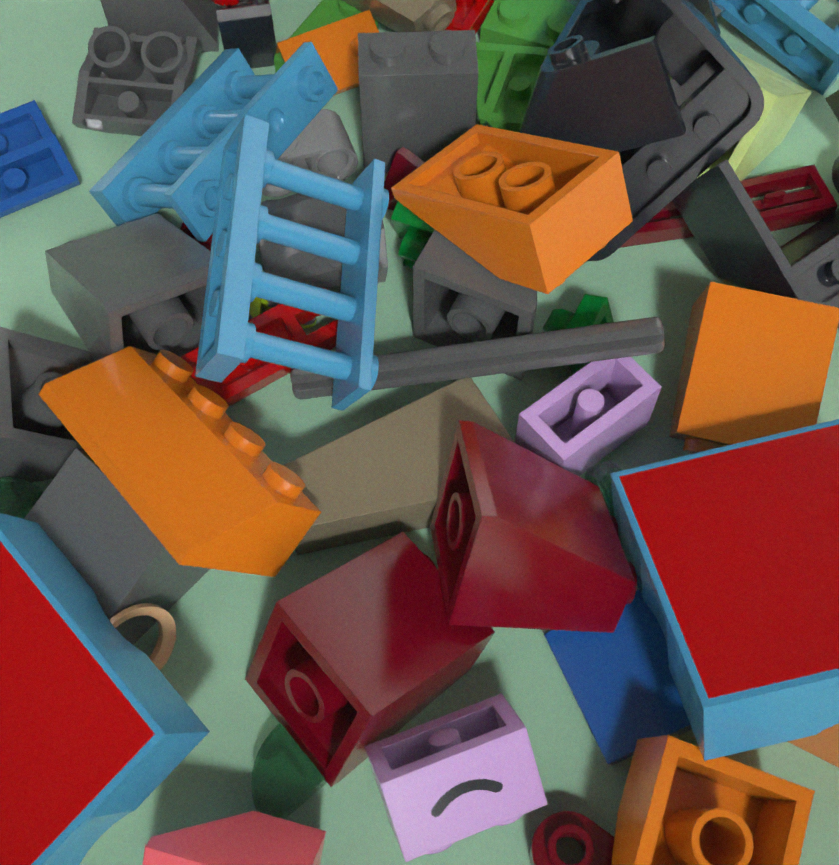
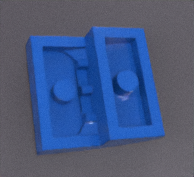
(30, 160)
(622, 681)

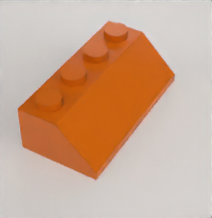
(184, 462)

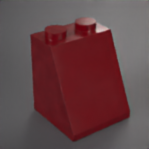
(525, 541)
(361, 654)

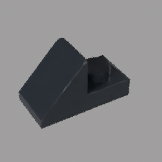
(249, 29)

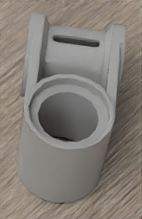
(321, 149)

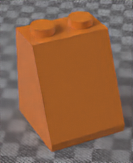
(751, 366)

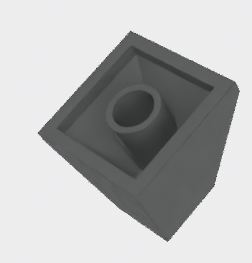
(31, 435)

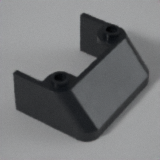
(608, 78)
(717, 106)
(745, 249)

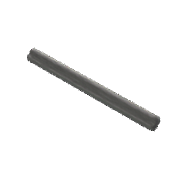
(502, 356)

